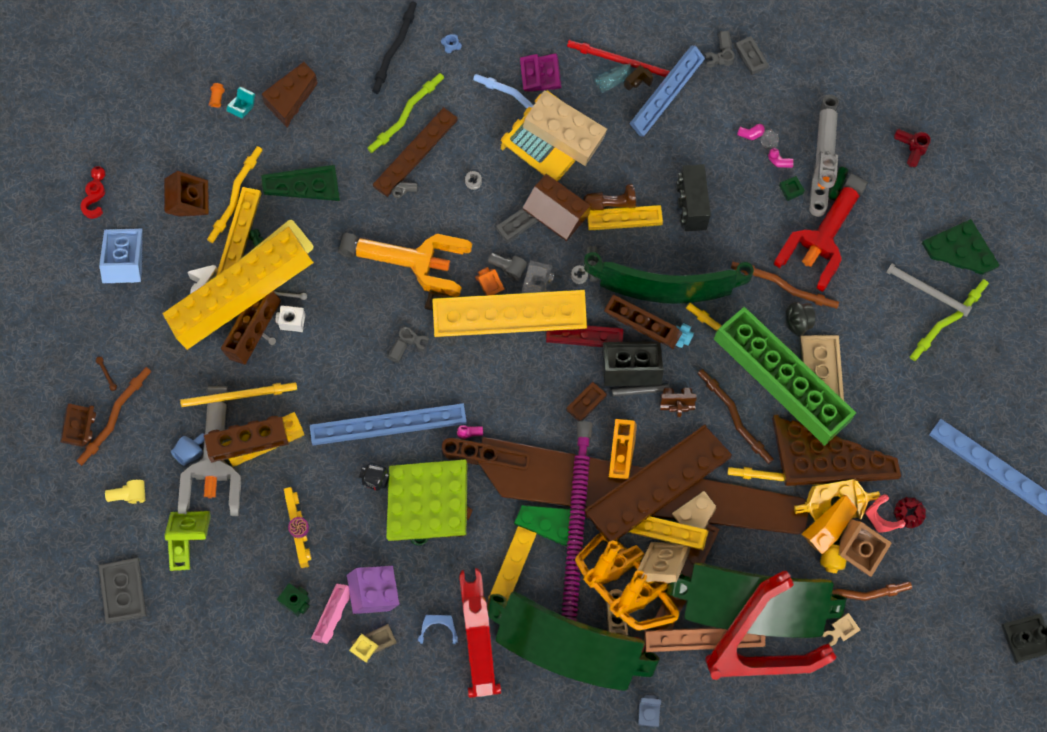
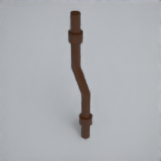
(757, 446)

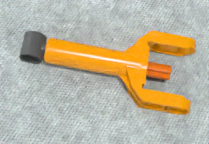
(418, 259)

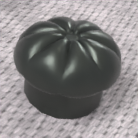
(800, 317)

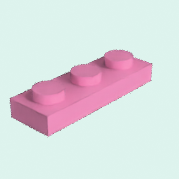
(331, 614)

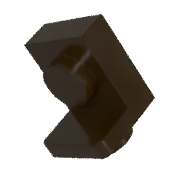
(637, 76)

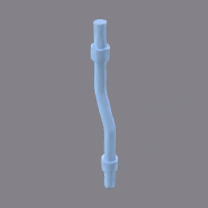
(492, 83)

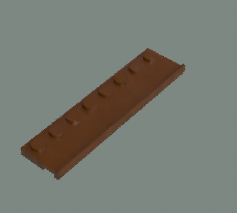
(657, 484)

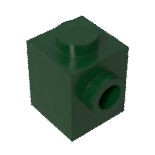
(294, 600)

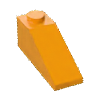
(622, 448)
(830, 525)

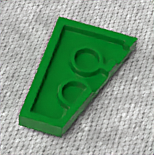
(546, 522)

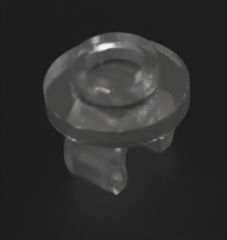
(769, 139)

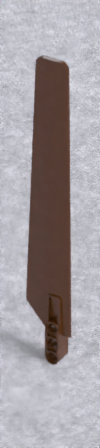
(547, 477)

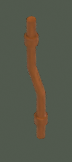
(818, 299)
(134, 385)
(889, 590)

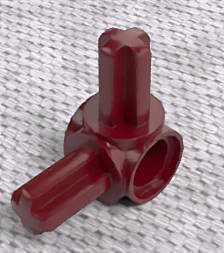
(916, 149)

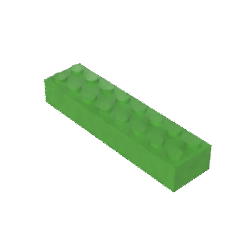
(784, 375)

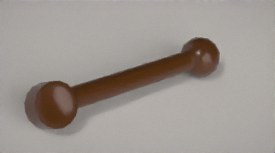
(99, 360)

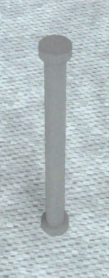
(928, 289)

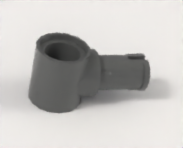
(511, 267)

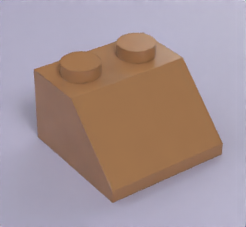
(862, 547)

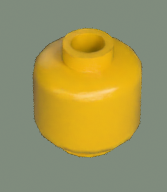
(832, 560)

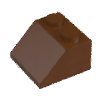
(185, 195)

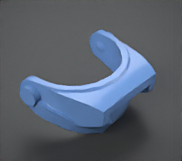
(441, 619)

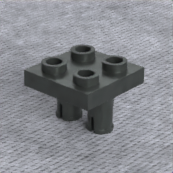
(1026, 637)

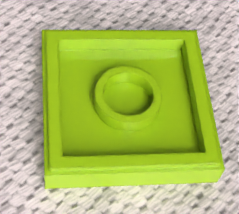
(188, 526)

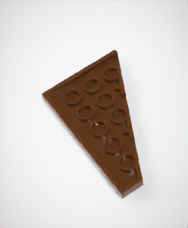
(810, 462)

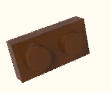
(586, 402)

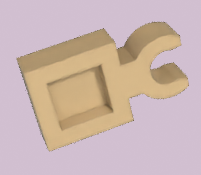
(843, 628)

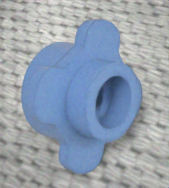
(451, 38)

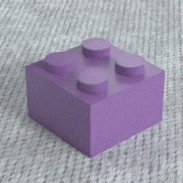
(372, 589)

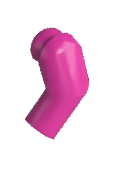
(752, 133)
(778, 161)

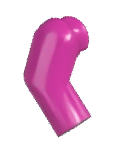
(466, 432)

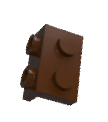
(77, 425)

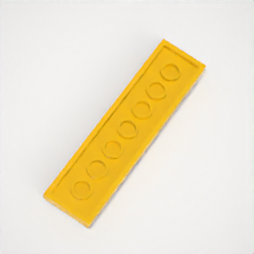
(509, 313)

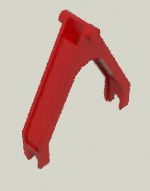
(478, 637)
(726, 660)

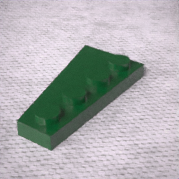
(303, 183)

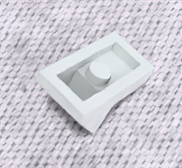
(202, 276)

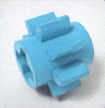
(686, 336)

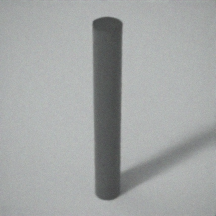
(639, 390)

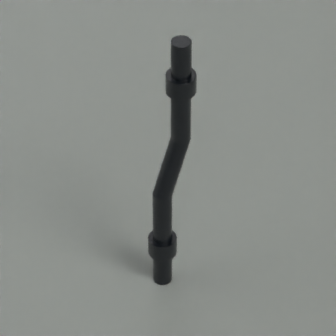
(381, 74)

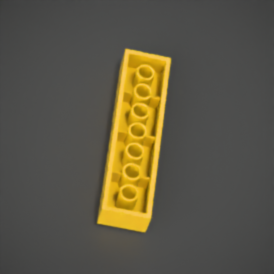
(237, 288)

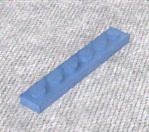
(667, 91)

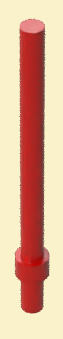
(586, 48)

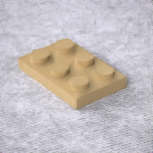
(664, 561)

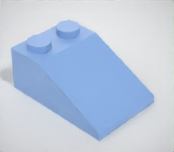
(121, 256)

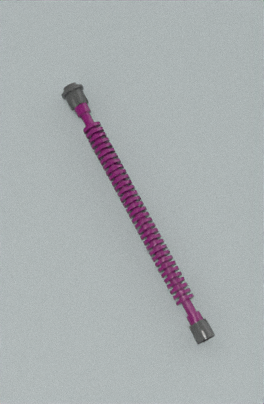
(576, 521)

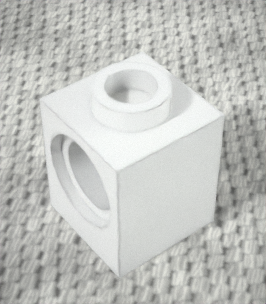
(294, 325)

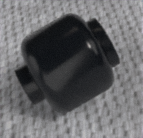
(374, 476)

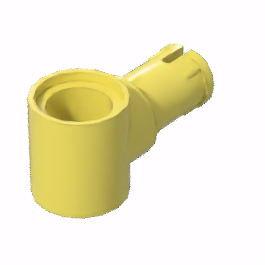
(131, 492)

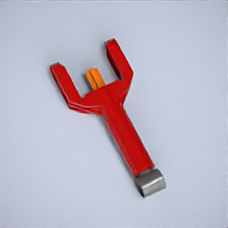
(822, 240)

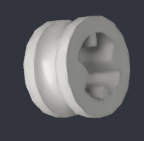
(476, 175)
(579, 280)

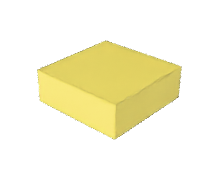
(363, 648)

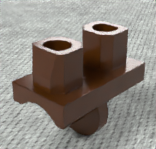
(678, 402)

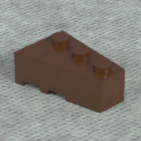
(290, 92)

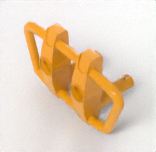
(637, 592)

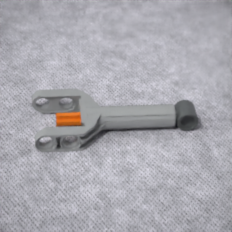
(826, 157)
(211, 471)

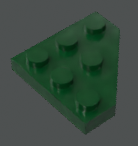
(962, 248)

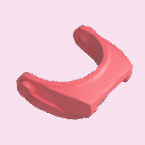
(878, 522)

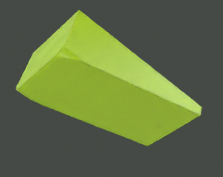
(179, 552)

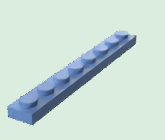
(387, 424)
(990, 465)

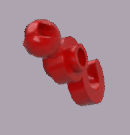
(95, 191)

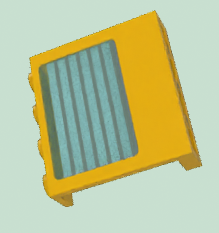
(536, 151)

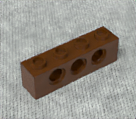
(643, 321)
(250, 328)
(256, 443)

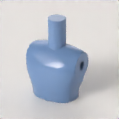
(187, 449)

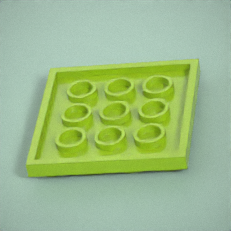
(427, 500)

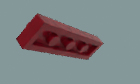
(592, 336)

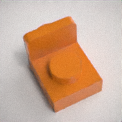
(489, 281)

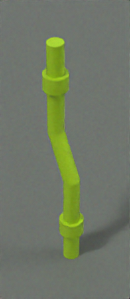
(383, 138)
(925, 343)

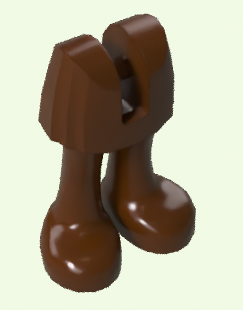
(599, 201)

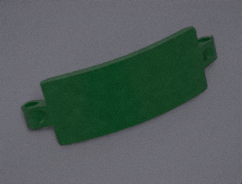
(666, 288)
(719, 595)
(567, 645)

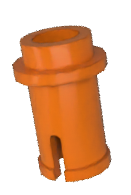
(216, 95)

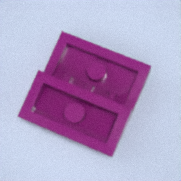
(540, 72)

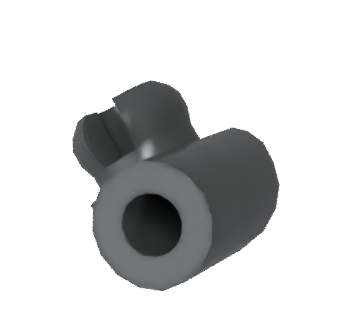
(404, 187)

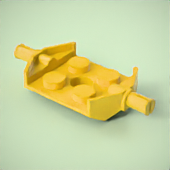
(820, 498)

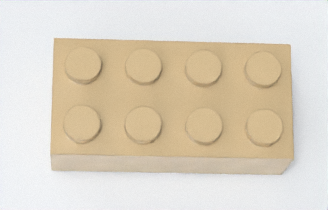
(564, 128)

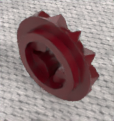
(910, 521)

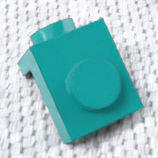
(241, 103)

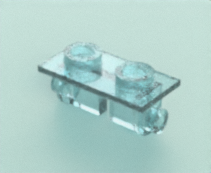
(616, 77)

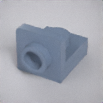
(649, 711)

